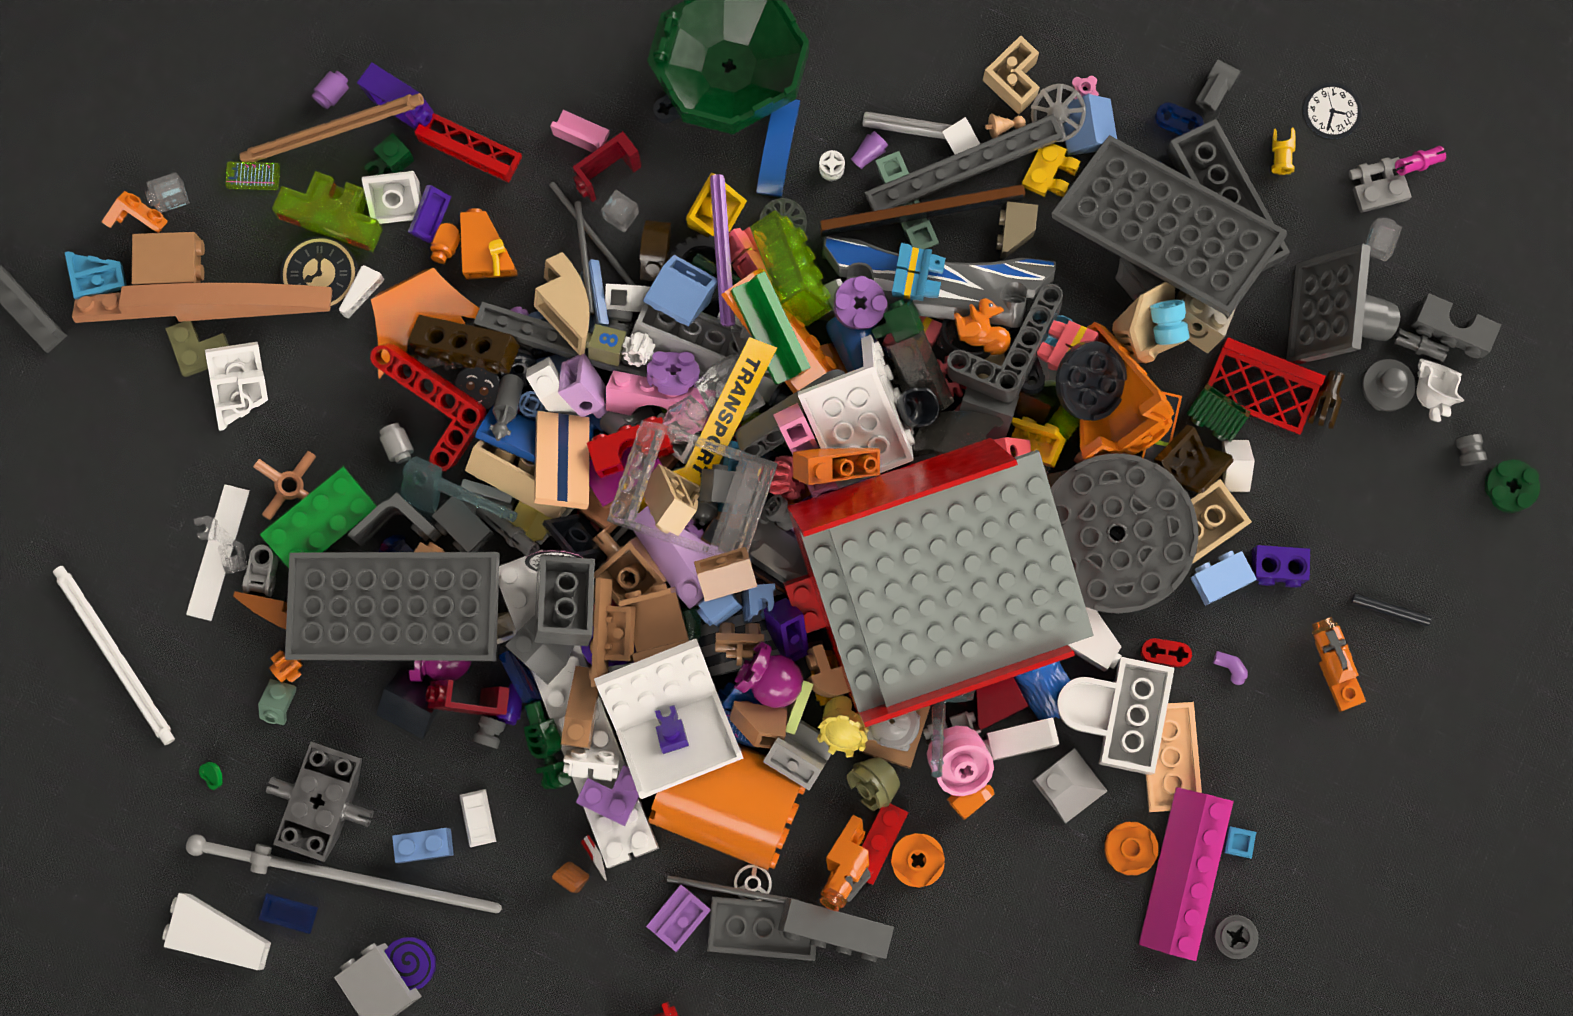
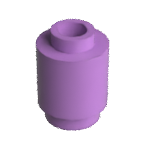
(330, 89)

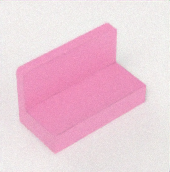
(579, 131)

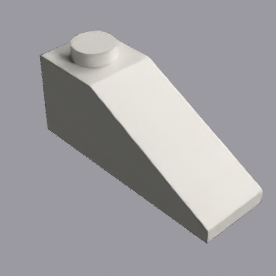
(545, 382)

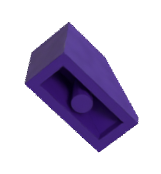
(787, 629)

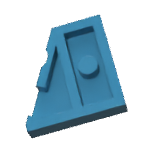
(93, 275)

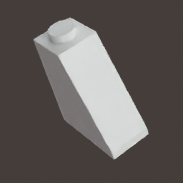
(1101, 648)
(1022, 739)

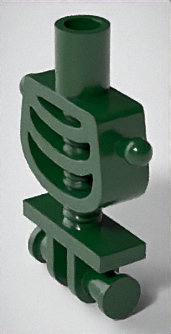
(544, 742)

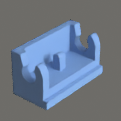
(755, 600)

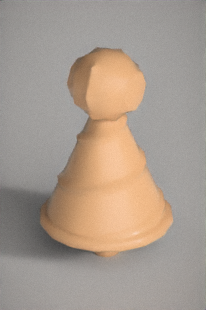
(999, 125)

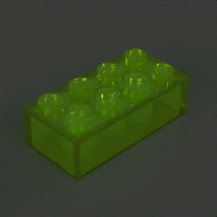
(791, 267)

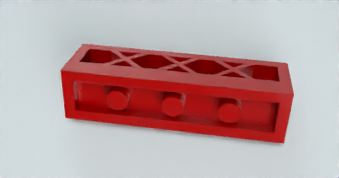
(466, 152)

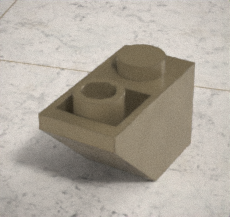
(1018, 226)

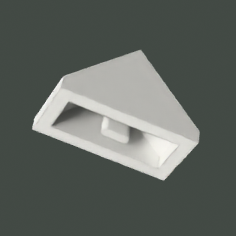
(1239, 474)

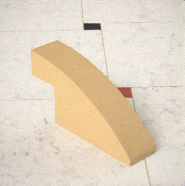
(564, 301)

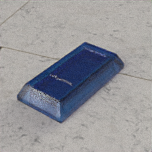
(288, 913)

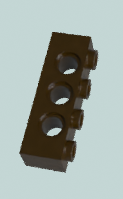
(429, 331)

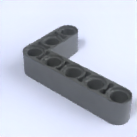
(1018, 352)
(763, 432)

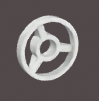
(753, 876)

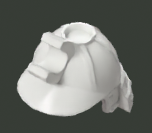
(1437, 388)

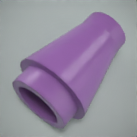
(870, 149)

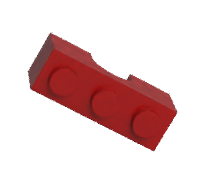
(608, 450)

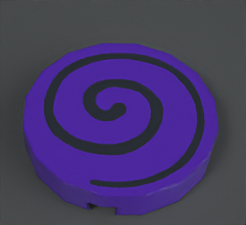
(412, 961)

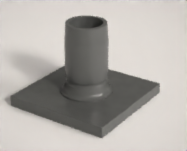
(1333, 309)

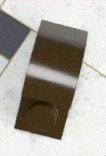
(654, 248)

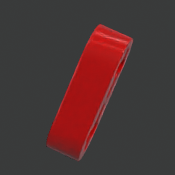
(1166, 646)

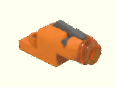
(1337, 664)
(847, 866)

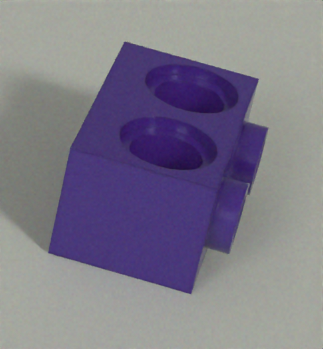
(1280, 558)

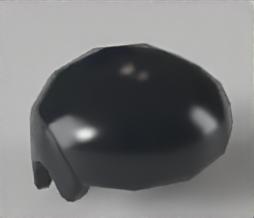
(918, 407)

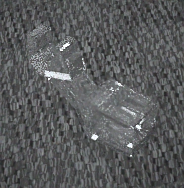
(216, 532)

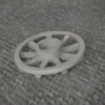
(1060, 110)

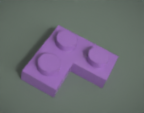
(611, 803)

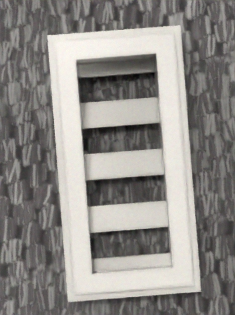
(362, 287)

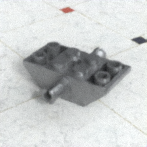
(314, 829)

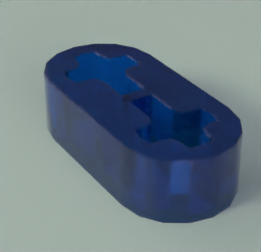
(1181, 115)

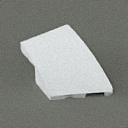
(235, 381)

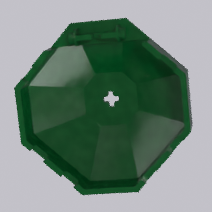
(704, 35)

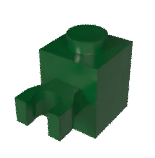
(391, 156)
(901, 321)

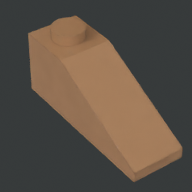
(580, 711)

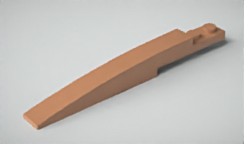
(202, 301)

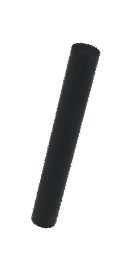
(1391, 609)

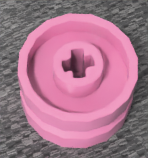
(966, 761)

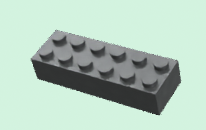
(1211, 161)

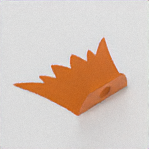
(420, 294)

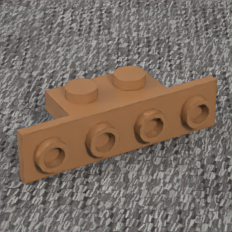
(612, 631)

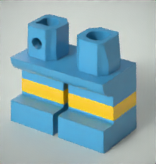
(913, 271)

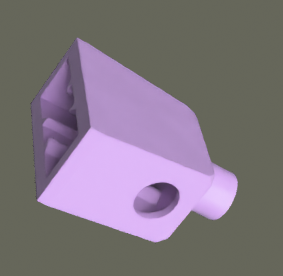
(582, 387)

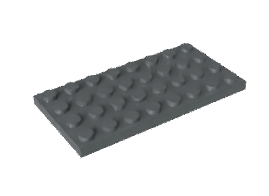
(1169, 225)
(392, 606)

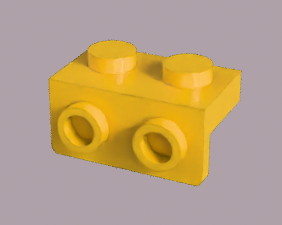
(1042, 438)

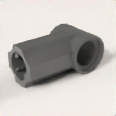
(1219, 82)
(613, 421)

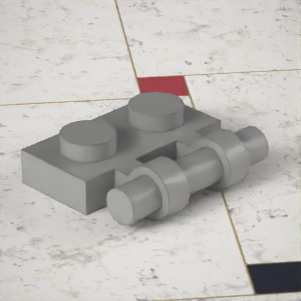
(1381, 192)

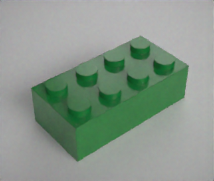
(319, 517)

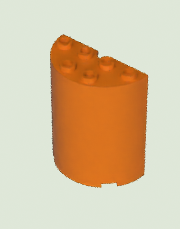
(733, 809)

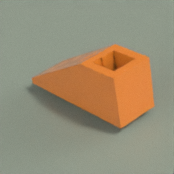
(835, 464)

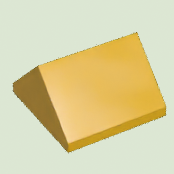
(701, 216)

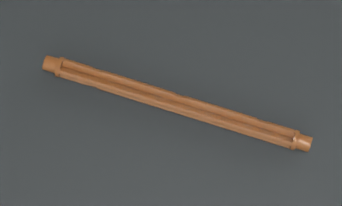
(332, 128)

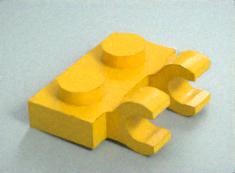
(1044, 168)

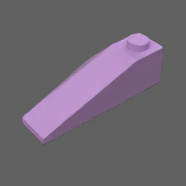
(673, 560)

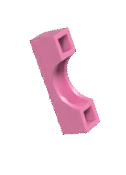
(629, 391)
(799, 438)

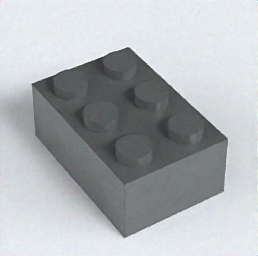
(564, 600)

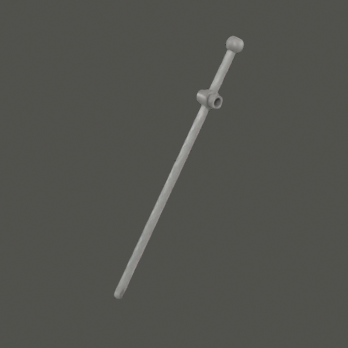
(262, 858)

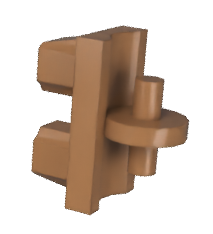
(736, 644)

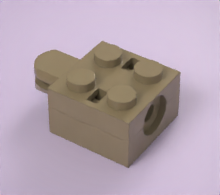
(1205, 324)

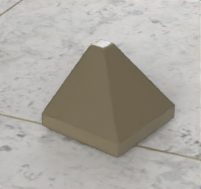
(505, 627)

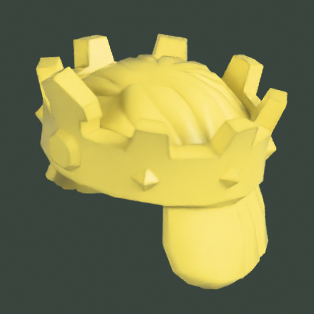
(842, 727)

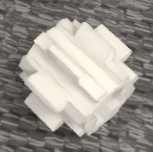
(638, 349)

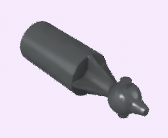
(506, 404)

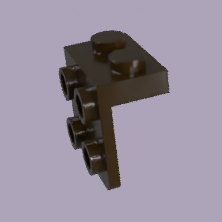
(1191, 462)

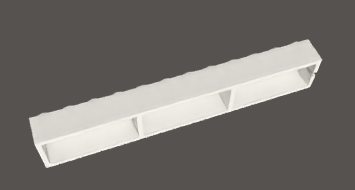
(614, 840)

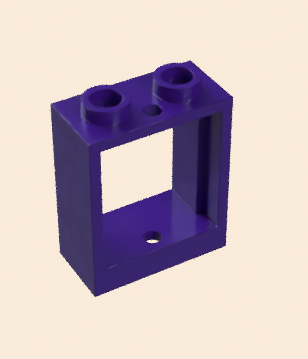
(384, 87)

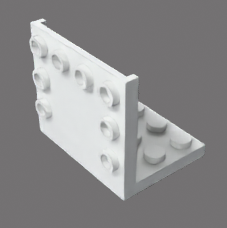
(860, 411)
(654, 684)

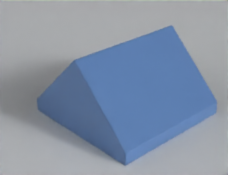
(1096, 127)

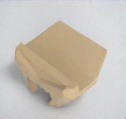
(1136, 326)

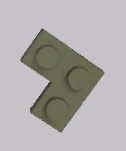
(188, 348)

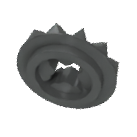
(1248, 933)

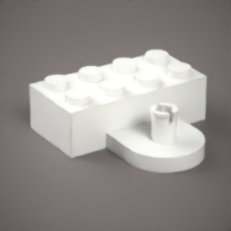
(1123, 711)

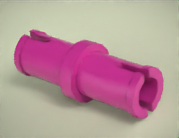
(1420, 160)

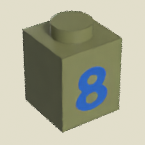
(605, 345)

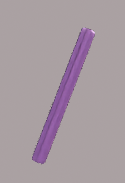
(722, 246)

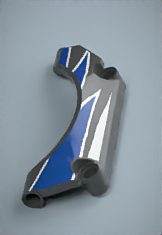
(962, 284)

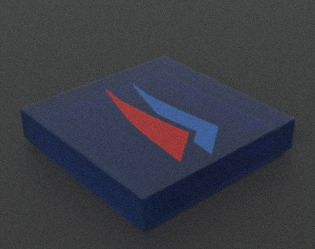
(521, 678)

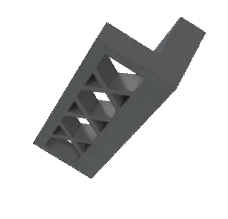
(28, 313)

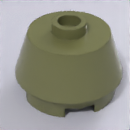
(875, 782)

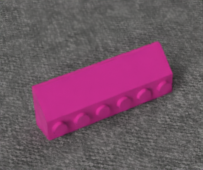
(1185, 873)

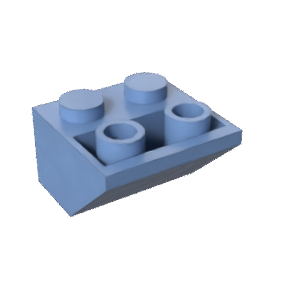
(681, 290)

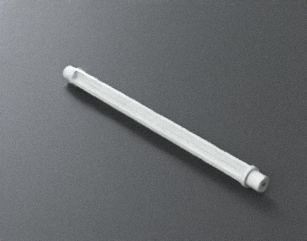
(113, 655)

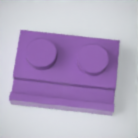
(678, 918)

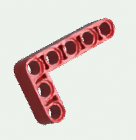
(436, 398)

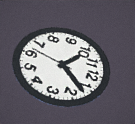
(1332, 110)

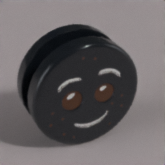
(479, 385)

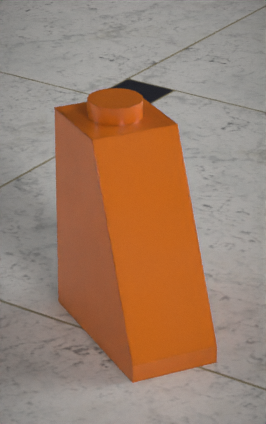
(476, 235)

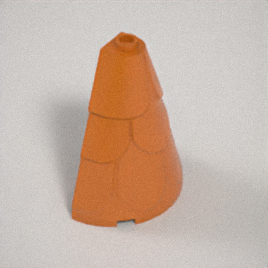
(1137, 421)

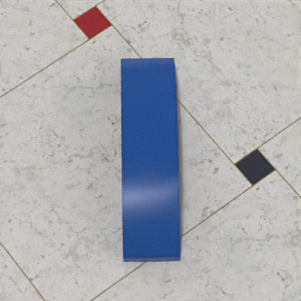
(777, 150)

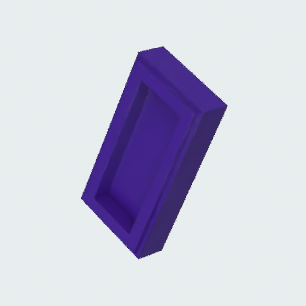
(429, 213)

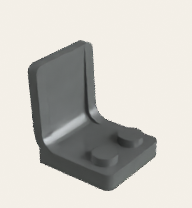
(384, 513)

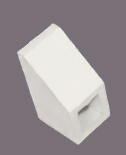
(625, 297)

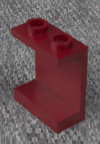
(602, 158)
(492, 700)

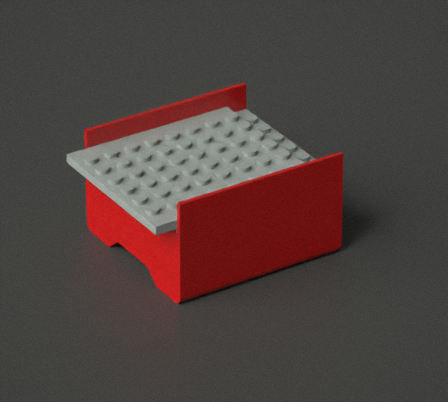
(938, 578)

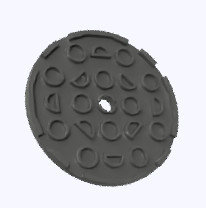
(1156, 523)

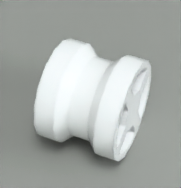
(831, 159)

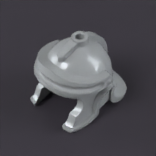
(896, 735)

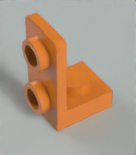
(132, 204)

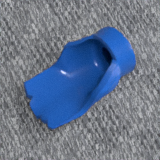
(1042, 689)

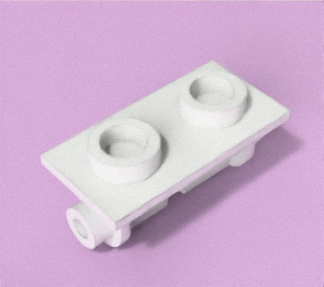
(579, 762)

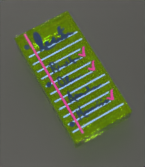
(252, 175)

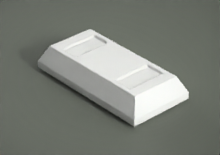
(477, 818)

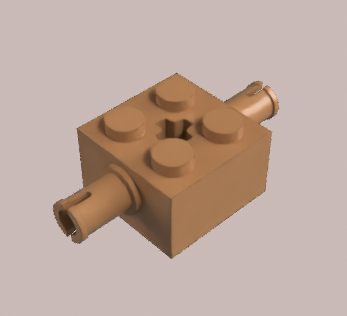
(623, 562)

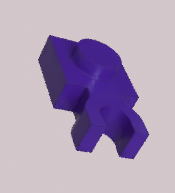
(671, 731)

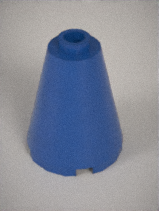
(848, 343)

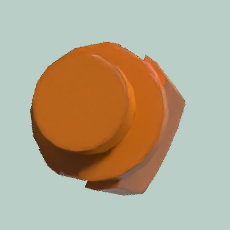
(444, 242)

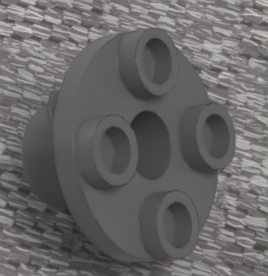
(1388, 385)

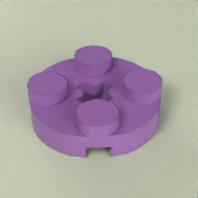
(874, 301)
(663, 363)

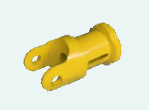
(1283, 154)

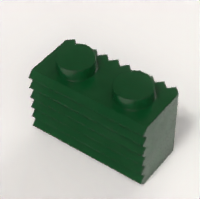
(1218, 413)

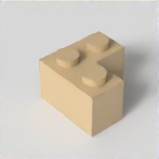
(1009, 78)

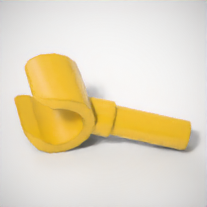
(496, 247)

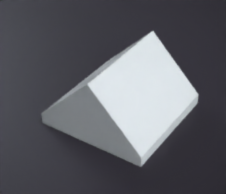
(392, 196)

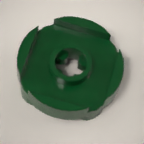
(1525, 477)

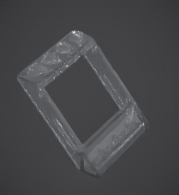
(741, 506)

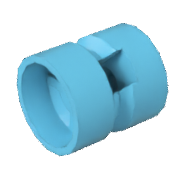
(1169, 317)

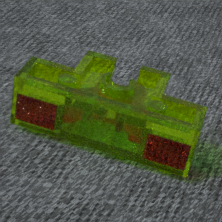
(330, 211)

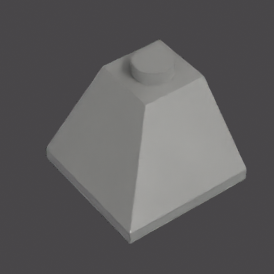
(1069, 785)

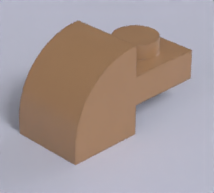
(826, 681)

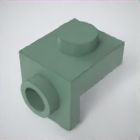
(276, 702)

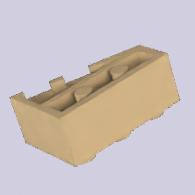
(671, 500)

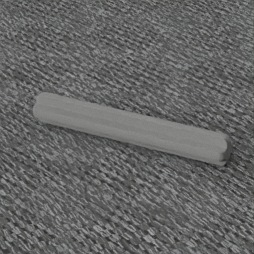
(904, 125)

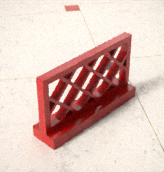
(1277, 367)

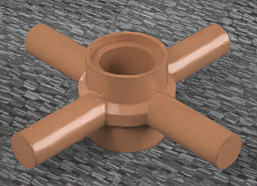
(278, 477)

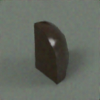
(1035, 406)

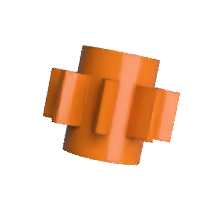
(285, 669)

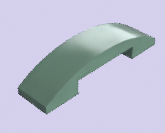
(920, 231)

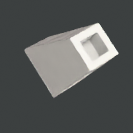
(211, 934)

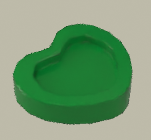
(211, 774)

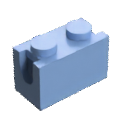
(1222, 578)

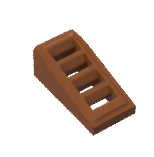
(571, 877)

